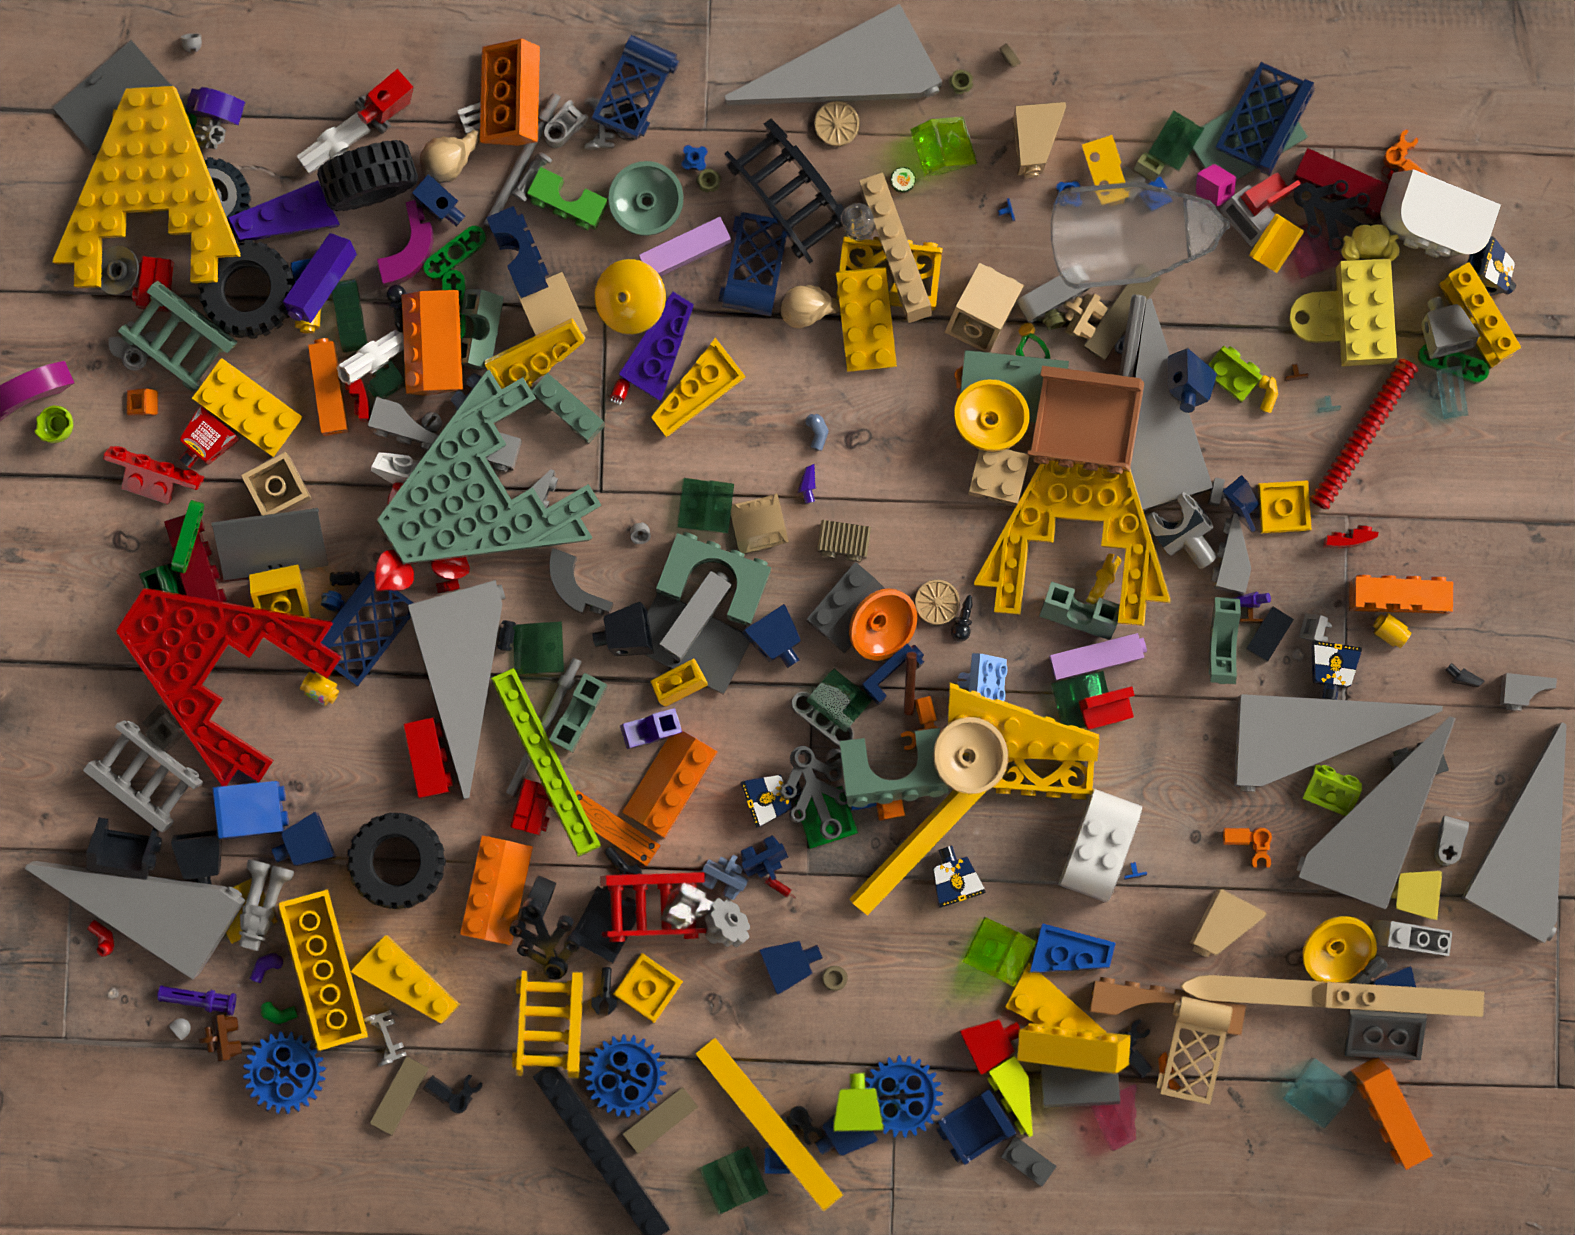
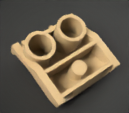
(758, 524)

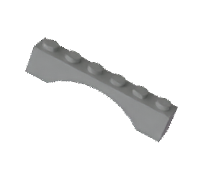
(392, 419)

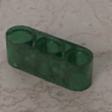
(349, 315)

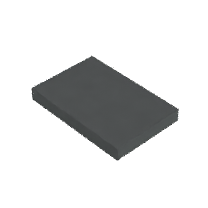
(1385, 1034)
(1078, 1087)

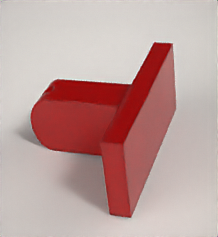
(447, 586)

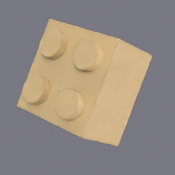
(999, 476)
(276, 486)

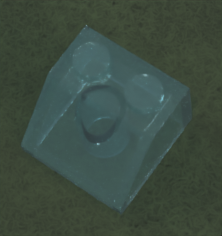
(1319, 1092)

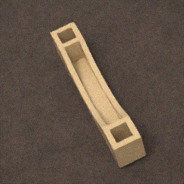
(896, 248)

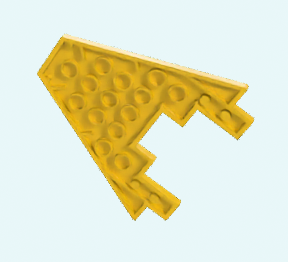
(148, 166)

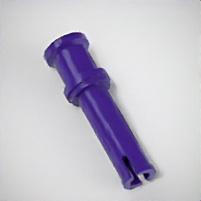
(209, 1001)

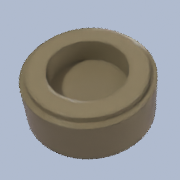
(1009, 55)
(834, 978)

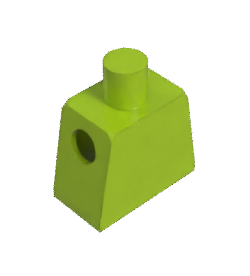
(857, 1107)

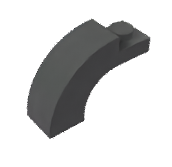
(563, 579)

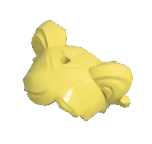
(1370, 243)

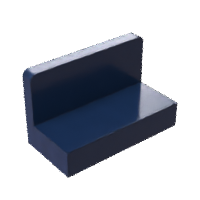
(1241, 501)

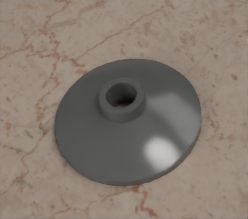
(112, 261)

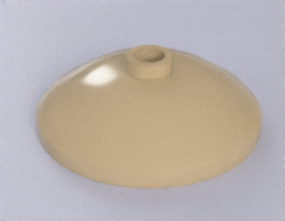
(986, 755)

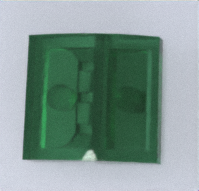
(705, 505)
(538, 648)
(1071, 691)
(839, 700)
(733, 1180)

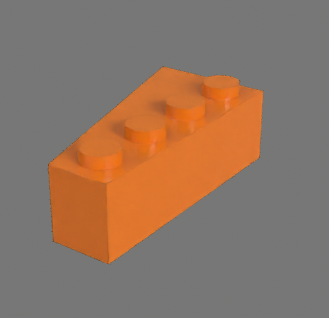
(1400, 595)
(1391, 1112)

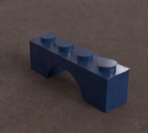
(524, 269)

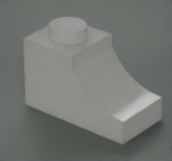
(1519, 689)

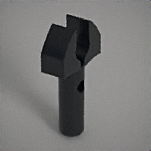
(620, 864)
(605, 992)

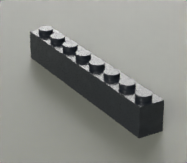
(601, 1151)

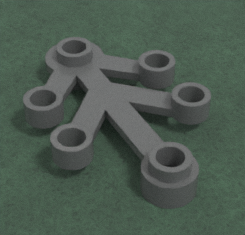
(814, 789)

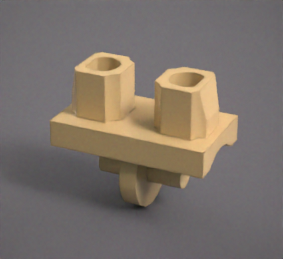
(1080, 312)

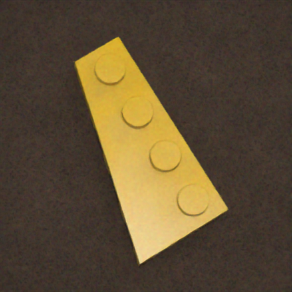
(536, 355)
(703, 384)
(1046, 1005)

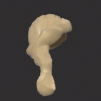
(447, 156)
(806, 305)

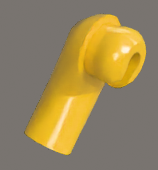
(1271, 394)

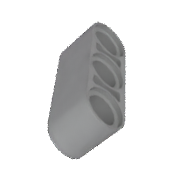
(1046, 298)
(809, 716)

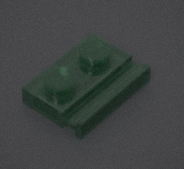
(1176, 141)

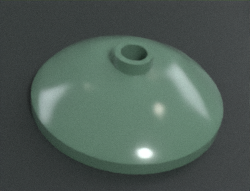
(643, 181)

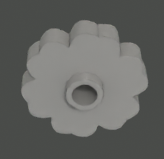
(726, 924)

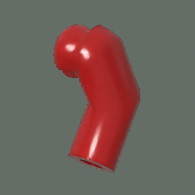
(105, 938)

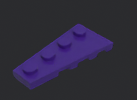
(289, 213)
(657, 351)

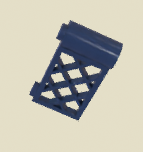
(652, 62)
(748, 295)

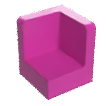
(1215, 184)

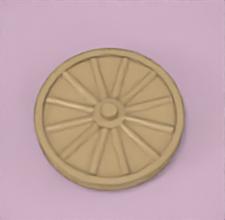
(837, 123)
(937, 602)

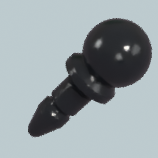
(394, 295)
(960, 630)

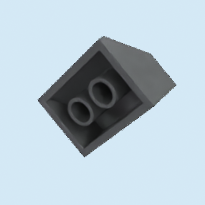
(835, 611)

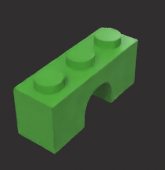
(585, 211)

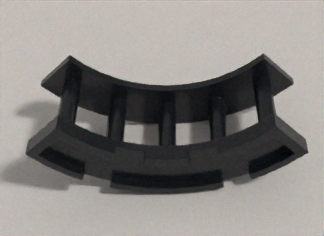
(807, 174)

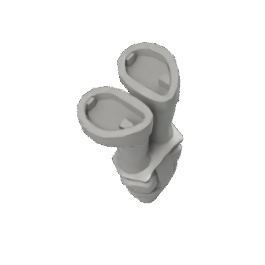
(257, 920)

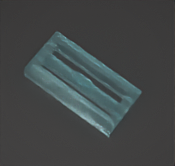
(1455, 413)

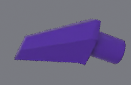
(808, 484)
(1254, 599)

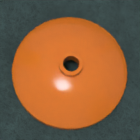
(889, 631)

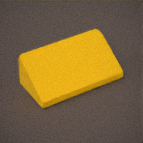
(678, 683)

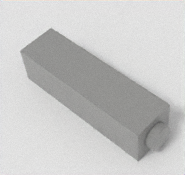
(695, 615)

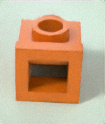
(890, 810)

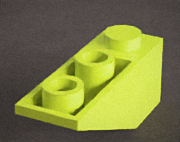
(1014, 1086)

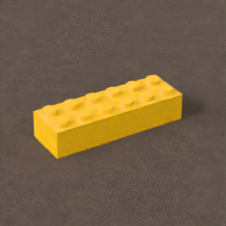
(322, 970)

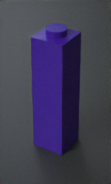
(319, 278)

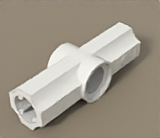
(333, 143)
(371, 357)

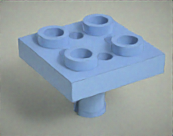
(985, 676)

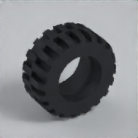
(367, 175)
(265, 317)
(361, 861)

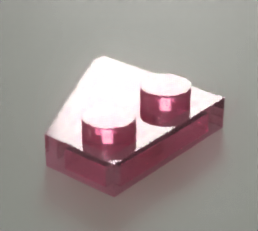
(1314, 254)
(1118, 1120)

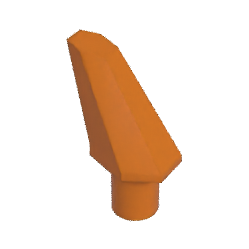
(1172, 1083)

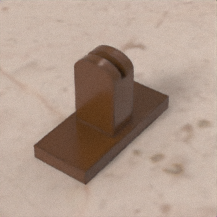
(1296, 375)
(1250, 617)

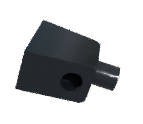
(626, 632)
(198, 855)

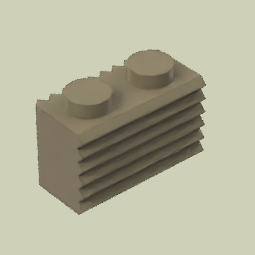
(843, 539)

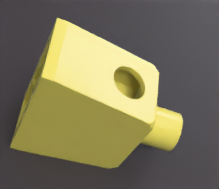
(1419, 893)

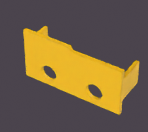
(1108, 165)

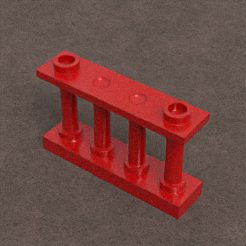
(640, 885)

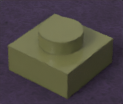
(1149, 167)

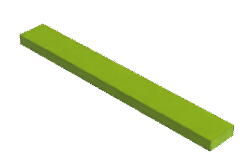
(545, 762)

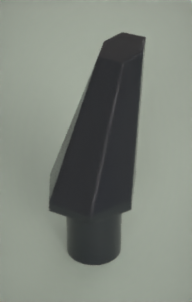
(1463, 676)

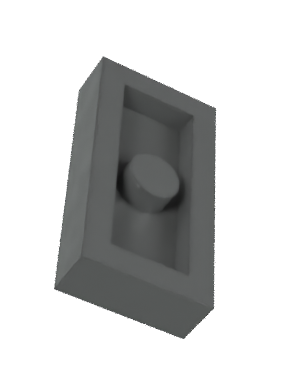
(1028, 1161)

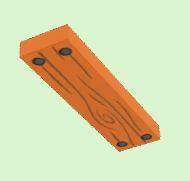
(618, 831)

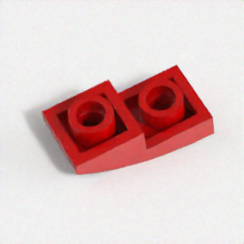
(361, 406)
(1358, 536)

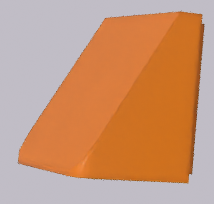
(142, 402)

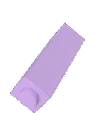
(687, 247)
(1097, 656)

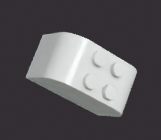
(1437, 215)
(1100, 845)

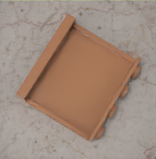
(1087, 419)

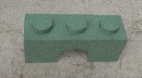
(485, 312)
(568, 408)
(1096, 619)
(579, 712)

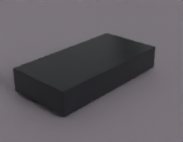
(1269, 634)

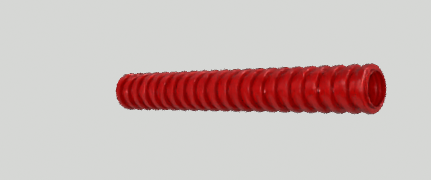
(1364, 433)

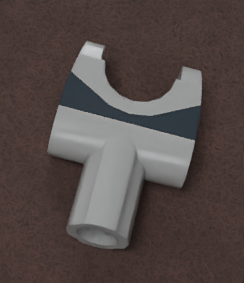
(1186, 532)

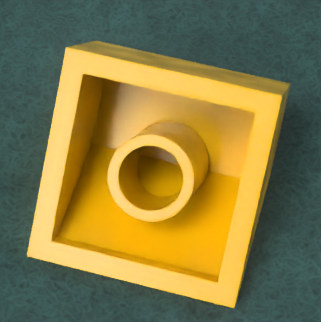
(280, 591)

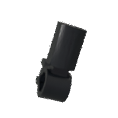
(1136, 1061)
(459, 1102)
(802, 1120)

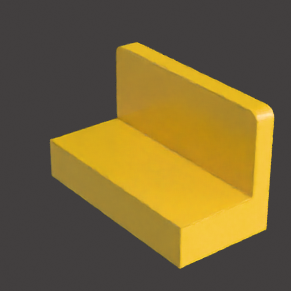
(1276, 243)

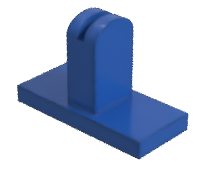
(1007, 210)
(1135, 874)

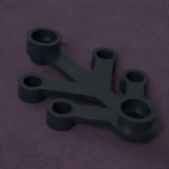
(1331, 210)
(554, 965)

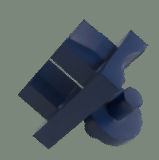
(765, 862)

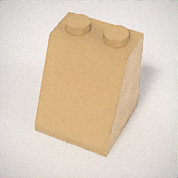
(1034, 135)
(552, 306)
(984, 308)
(1223, 923)

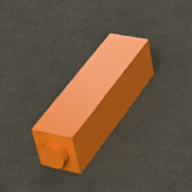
(328, 387)

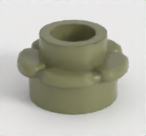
(961, 75)
(708, 174)
(1054, 319)

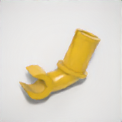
(1104, 576)

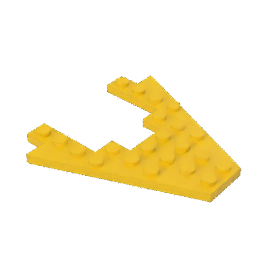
(1085, 497)

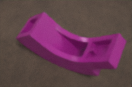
(411, 260)
(33, 385)

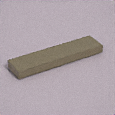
(1115, 321)

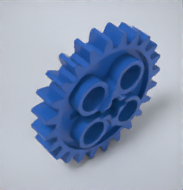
(900, 1072)
(269, 1090)
(615, 1096)

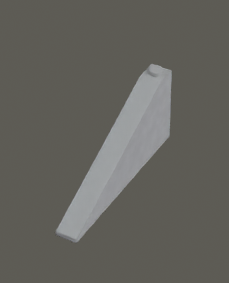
(866, 63)
(1165, 445)
(458, 649)
(1294, 733)
(1371, 842)
(1522, 865)
(164, 915)

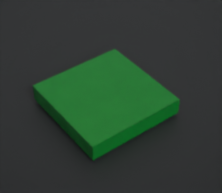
(812, 822)

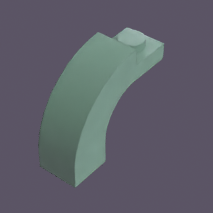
(1224, 640)

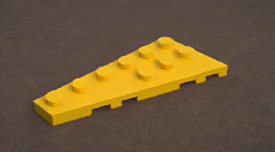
(1023, 731)

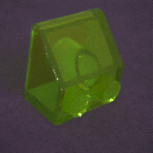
(943, 145)
(999, 951)

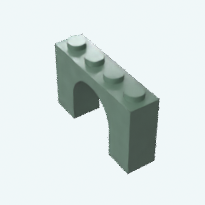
(690, 553)
(866, 788)

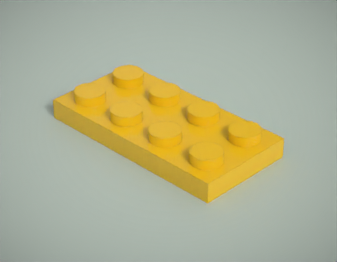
(866, 319)
(247, 407)

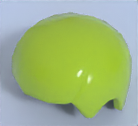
(54, 424)

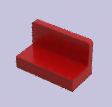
(1267, 193)
(1107, 708)

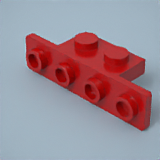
(149, 476)

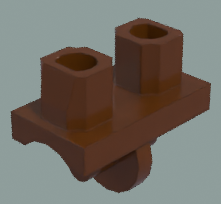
(221, 1026)

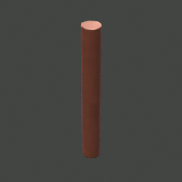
(910, 683)

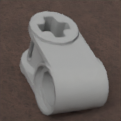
(568, 121)
(1451, 835)

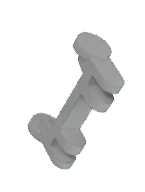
(599, 140)
(522, 186)
(378, 1022)

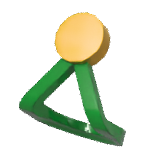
(1027, 331)

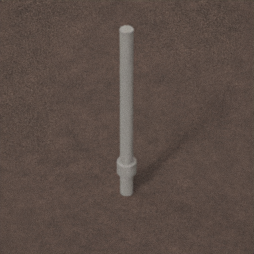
(544, 117)
(565, 682)

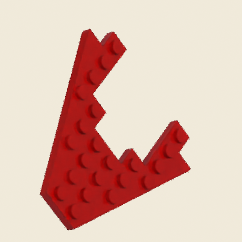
(181, 641)

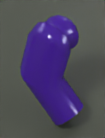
(265, 963)

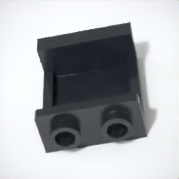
(122, 851)
(598, 919)

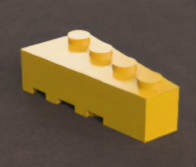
(403, 978)
(1074, 1048)

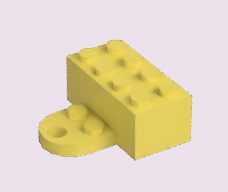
(1355, 315)

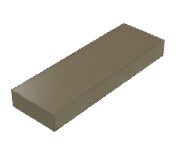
(399, 1095)
(660, 1120)

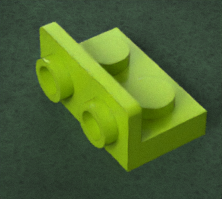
(1234, 374)
(1333, 790)

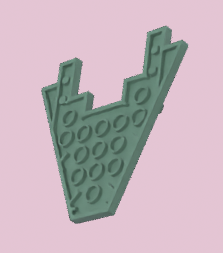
(459, 505)

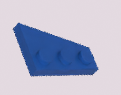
(1069, 951)

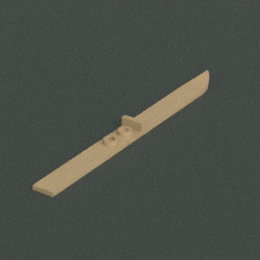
(1336, 995)

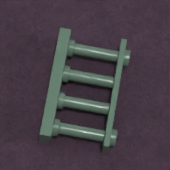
(181, 312)

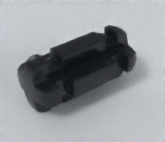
(344, 578)
(506, 635)

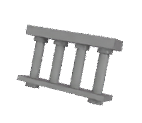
(120, 785)

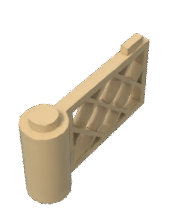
(1199, 1017)

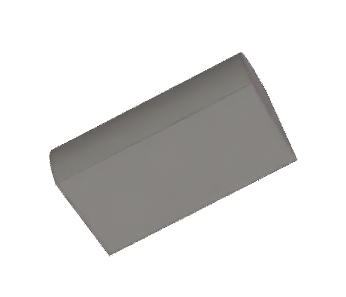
(1243, 220)

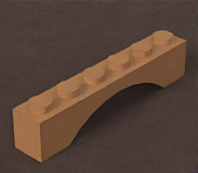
(1115, 998)

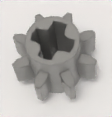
(210, 133)

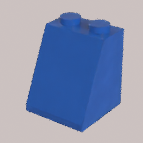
(250, 809)

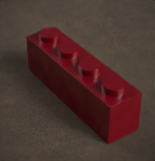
(1323, 171)
(200, 575)

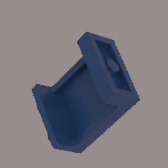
(871, 686)
(975, 1127)

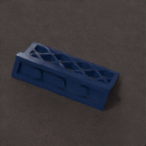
(1285, 126)
(348, 612)

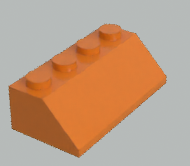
(509, 93)
(432, 342)
(670, 783)
(496, 889)

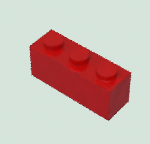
(428, 758)

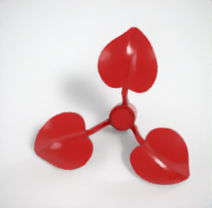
(395, 576)

